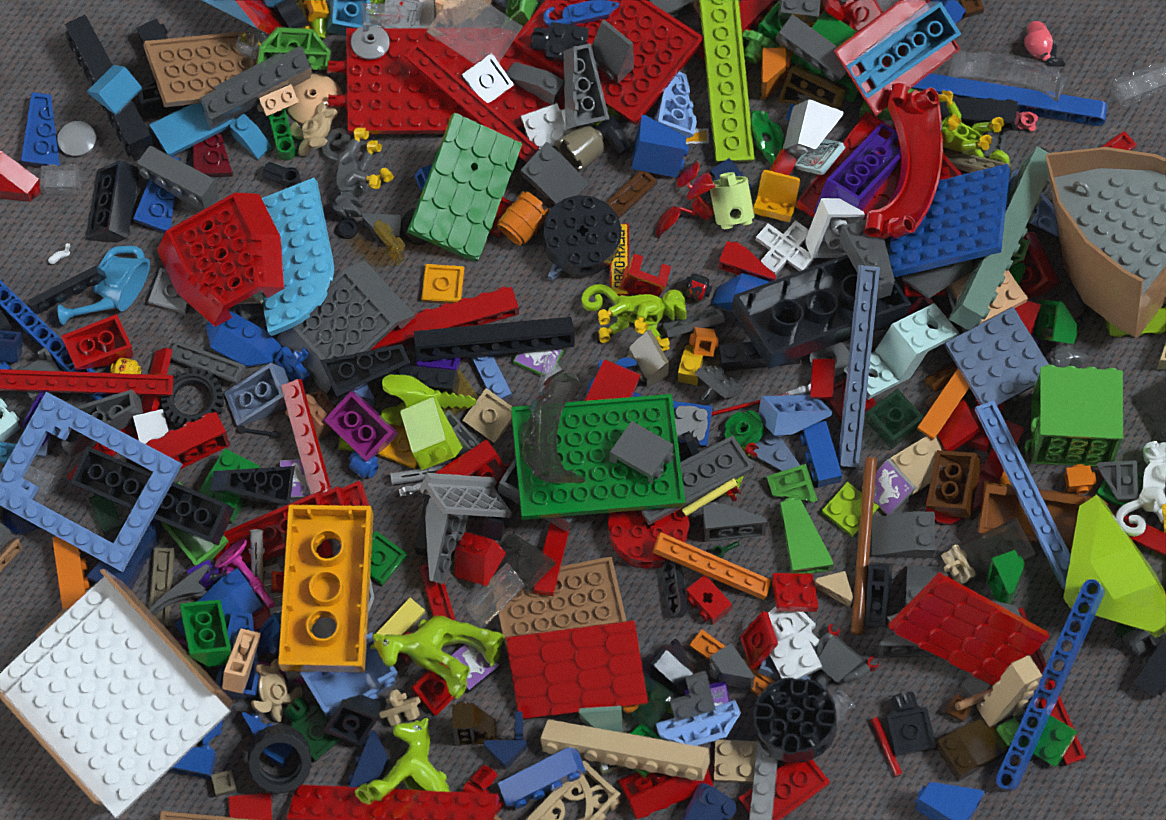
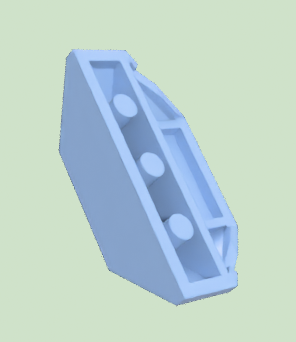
(701, 728)

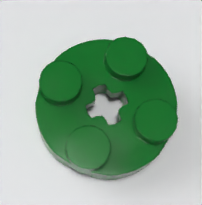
(747, 419)

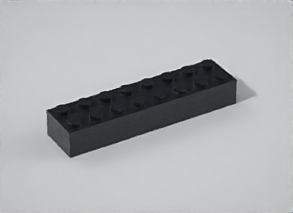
(95, 63)
(180, 507)

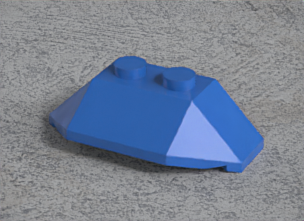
(741, 283)
(243, 342)

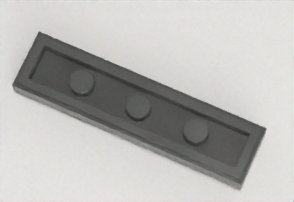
(200, 359)

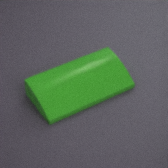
(194, 547)

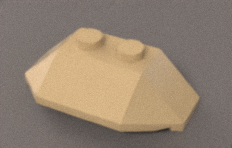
(918, 461)

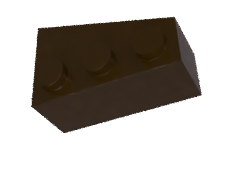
(806, 84)
(472, 724)

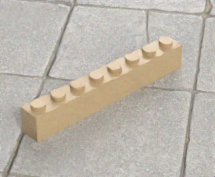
(627, 750)

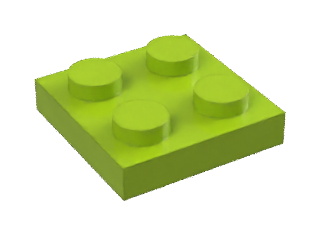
(846, 509)

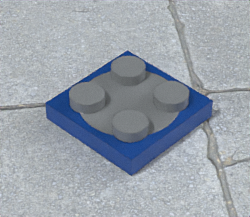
(692, 418)

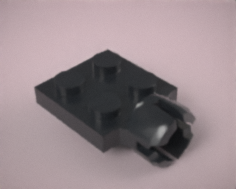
(557, 39)
(909, 726)

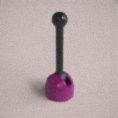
(213, 576)

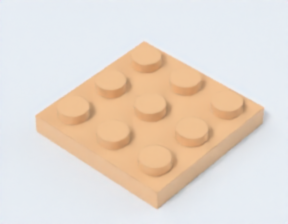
(1008, 295)

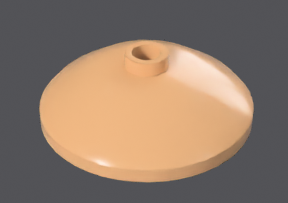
(308, 104)

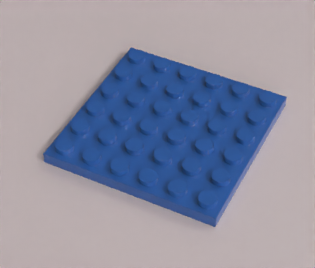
(959, 225)

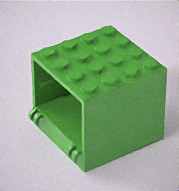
(1076, 416)

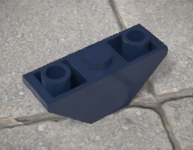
(371, 763)

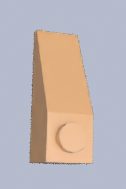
(241, 661)

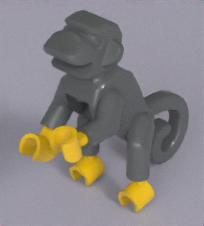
(351, 173)

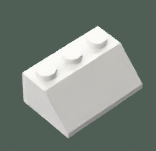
(827, 225)

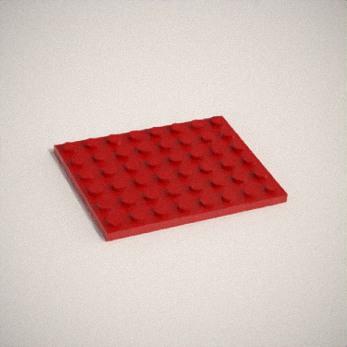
(659, 51)

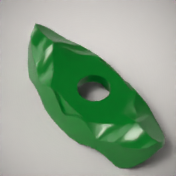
(763, 125)

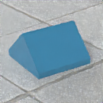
(115, 88)

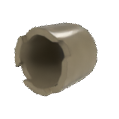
(581, 146)

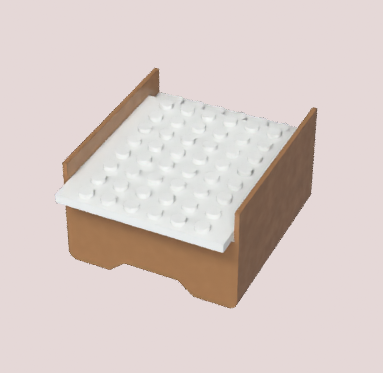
(112, 695)

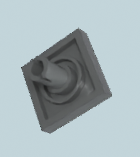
(718, 383)

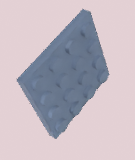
(997, 358)

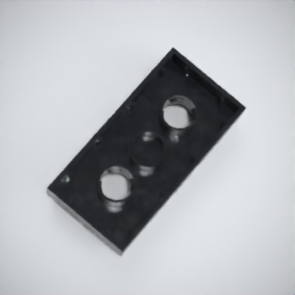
(818, 305)

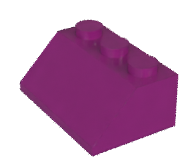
(361, 426)

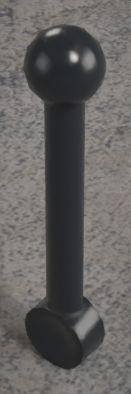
(241, 429)

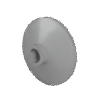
(370, 49)
(838, 352)

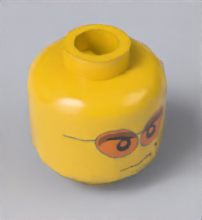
(125, 366)

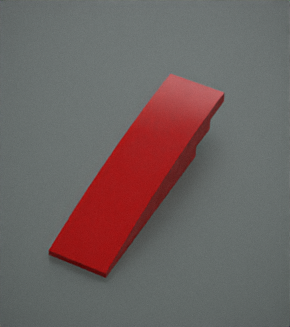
(275, 522)

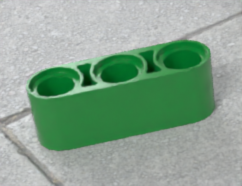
(282, 140)

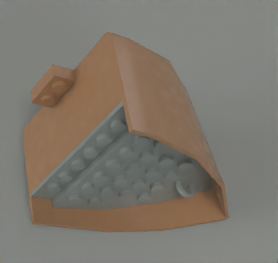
(1113, 230)

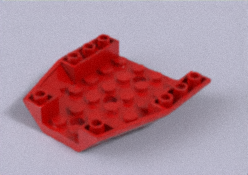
(252, 256)

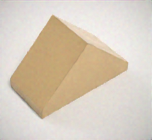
(836, 587)

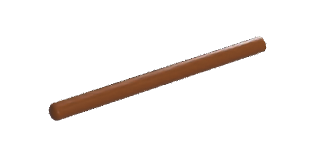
(863, 546)

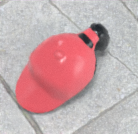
(1042, 45)

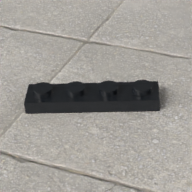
(67, 289)

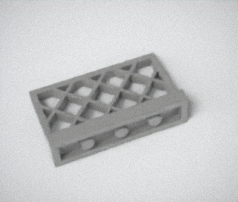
(468, 487)

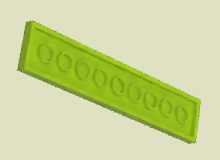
(726, 81)

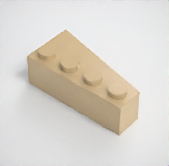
(1011, 692)

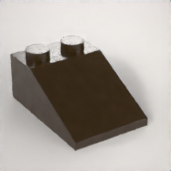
(971, 748)

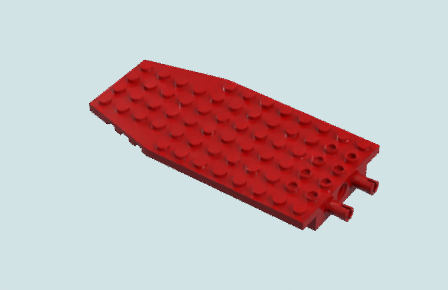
(397, 98)

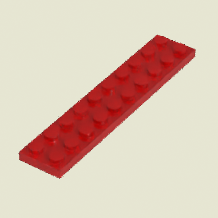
(341, 803)

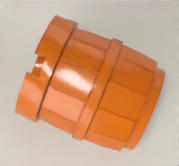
(523, 219)

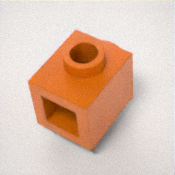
(703, 341)
(1079, 479)

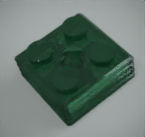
(660, 697)

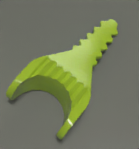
(414, 391)

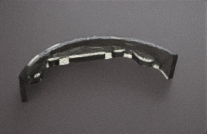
(540, 430)

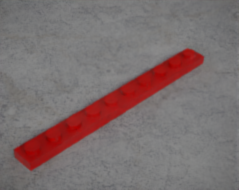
(467, 98)
(85, 382)

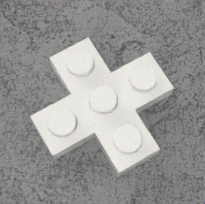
(785, 247)

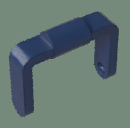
(519, 726)

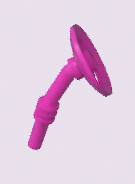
(233, 556)

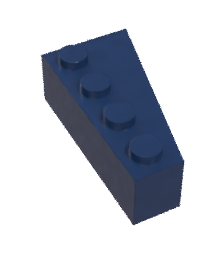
(137, 561)

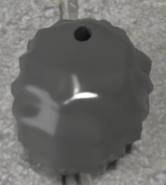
(1065, 355)

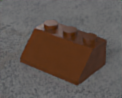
(954, 483)

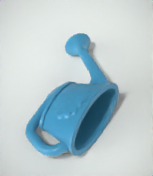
(121, 286)

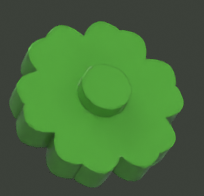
(754, 45)

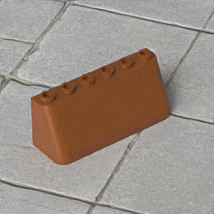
(1001, 505)

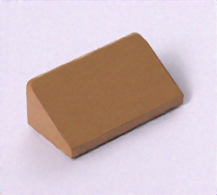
(9, 551)

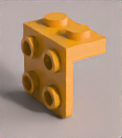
(777, 196)

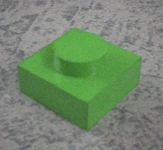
(1008, 730)

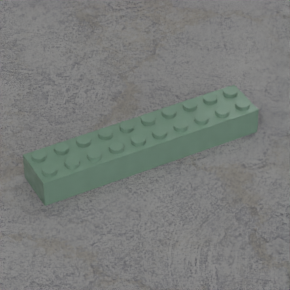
(989, 270)

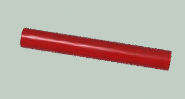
(886, 746)

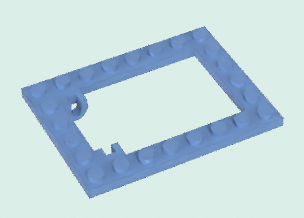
(59, 419)

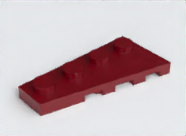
(212, 157)

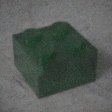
(894, 418)

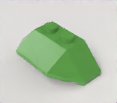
(286, 39)

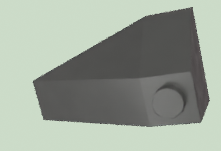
(442, 535)

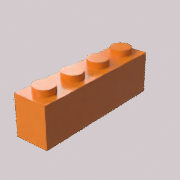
(70, 572)

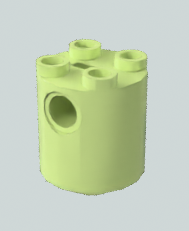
(729, 194)

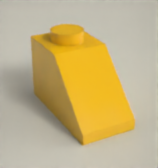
(689, 365)

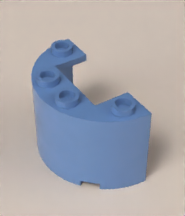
(333, 687)

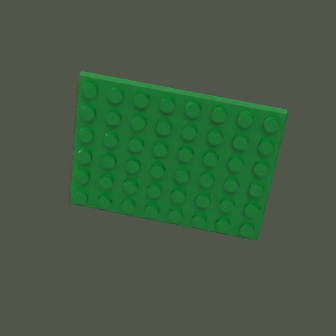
(584, 446)

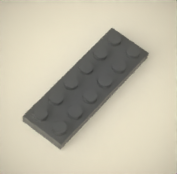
(706, 473)

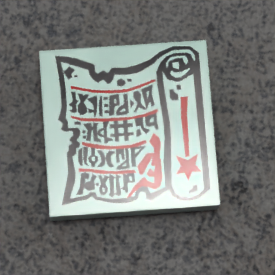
(821, 158)

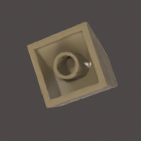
(650, 359)

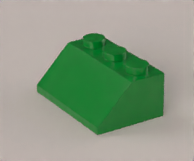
(1005, 576)
(206, 632)

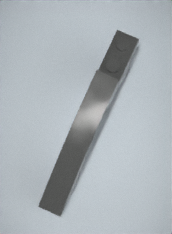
(187, 588)

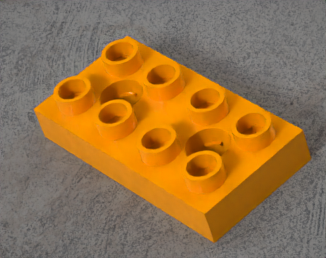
(326, 588)

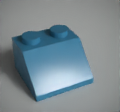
(344, 15)

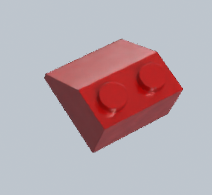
(477, 558)

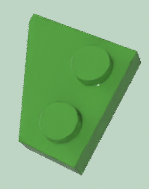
(793, 484)

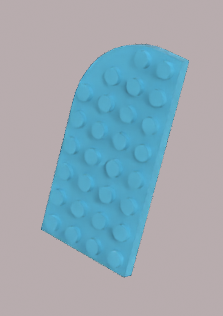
(305, 255)

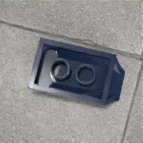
(709, 804)

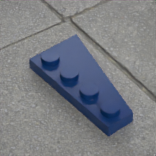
(40, 135)
(155, 207)

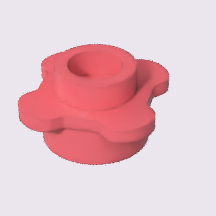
(1027, 116)

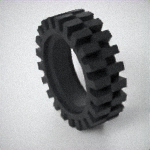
(188, 378)

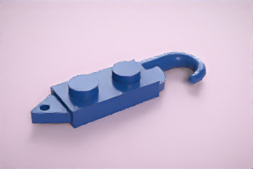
(583, 12)

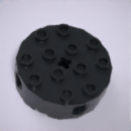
(584, 217)
(795, 720)

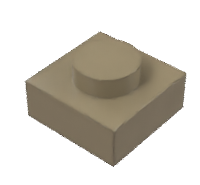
(224, 783)

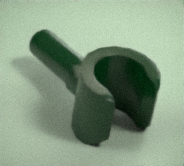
(725, 549)

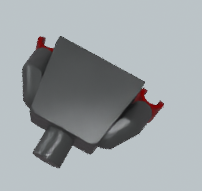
(839, 660)

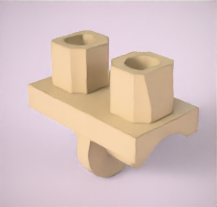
(957, 565)
(393, 711)

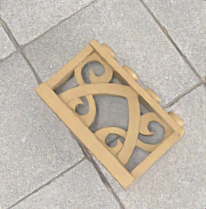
(553, 801)

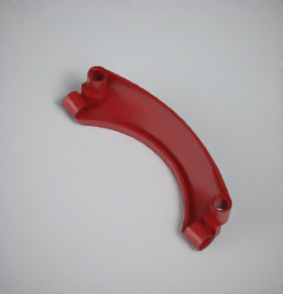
(921, 145)

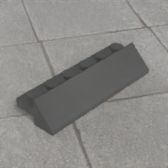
(243, 90)

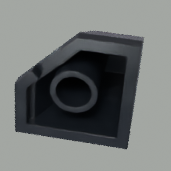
(671, 668)

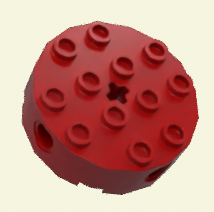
(636, 543)

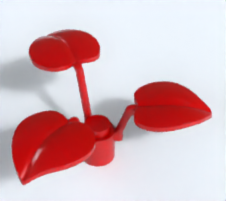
(700, 206)

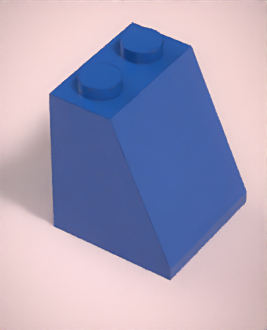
(658, 148)
(948, 801)

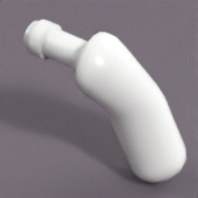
(58, 255)

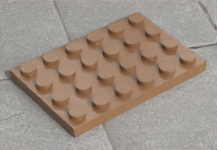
(194, 65)
(583, 596)

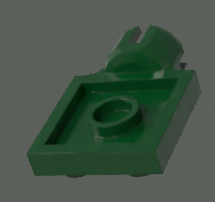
(310, 723)

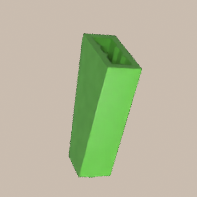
(802, 540)

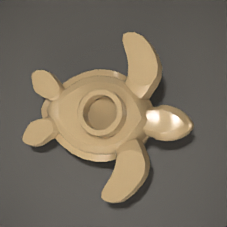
(314, 130)
(273, 691)

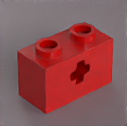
(703, 589)

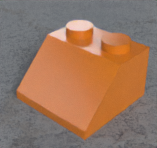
(773, 70)

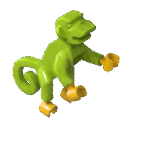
(966, 139)
(639, 309)

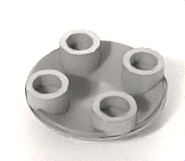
(76, 138)

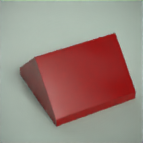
(432, 692)

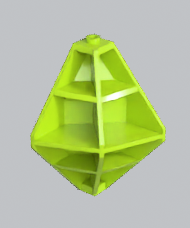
(1109, 556)

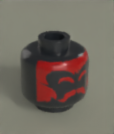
(697, 287)

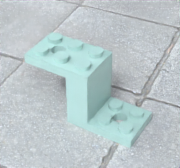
(906, 347)

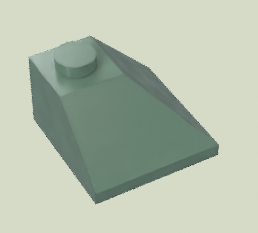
(602, 717)

